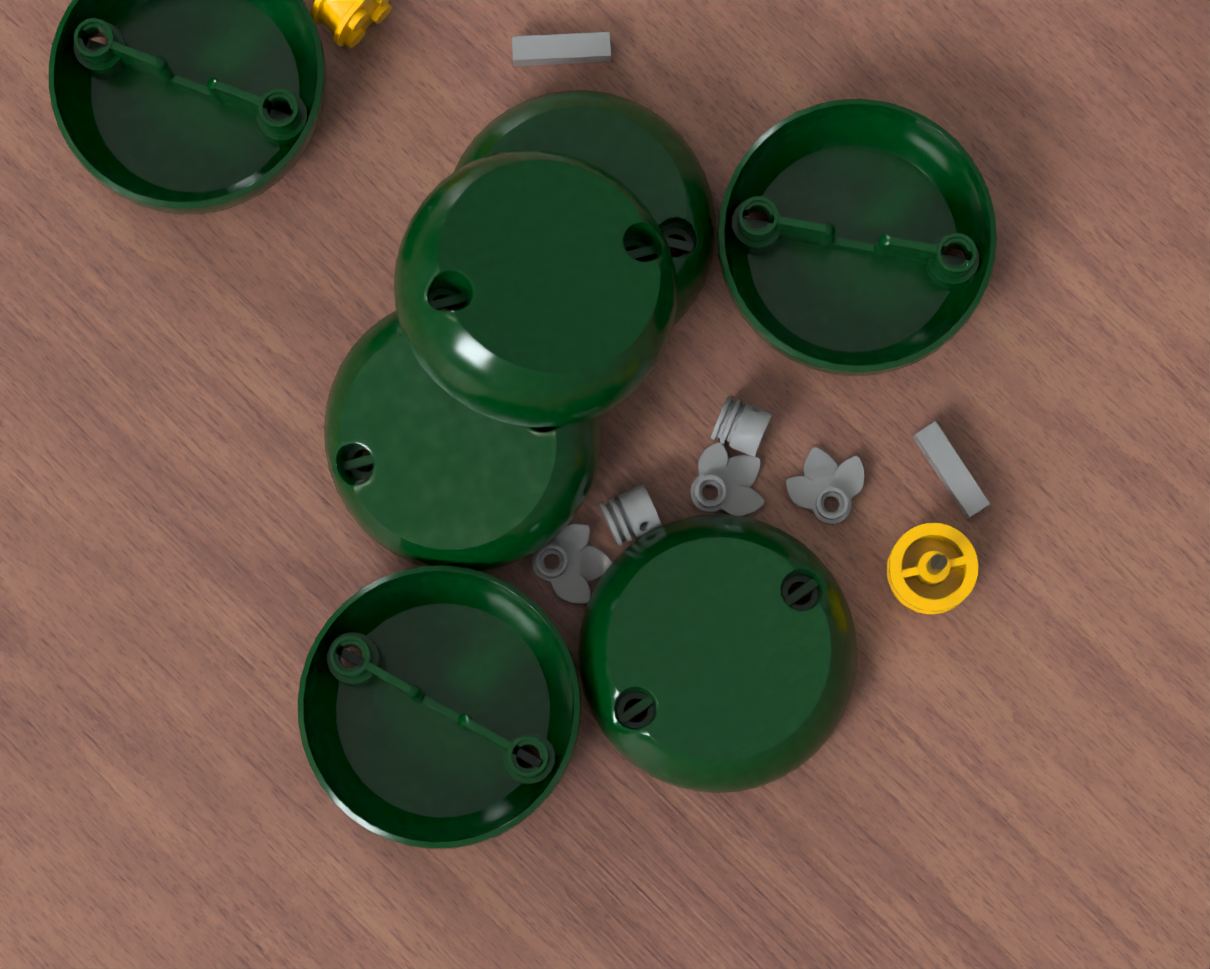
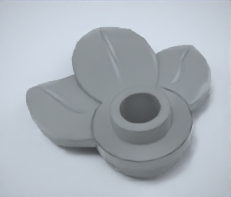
(731, 479)
(826, 480)
(577, 564)

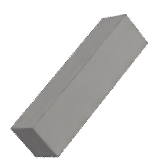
(561, 49)
(951, 470)

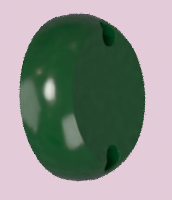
(187, 96)
(633, 148)
(856, 237)
(548, 286)
(443, 475)
(717, 653)
(440, 708)

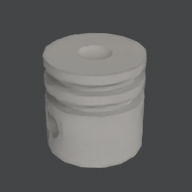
(741, 426)
(630, 514)

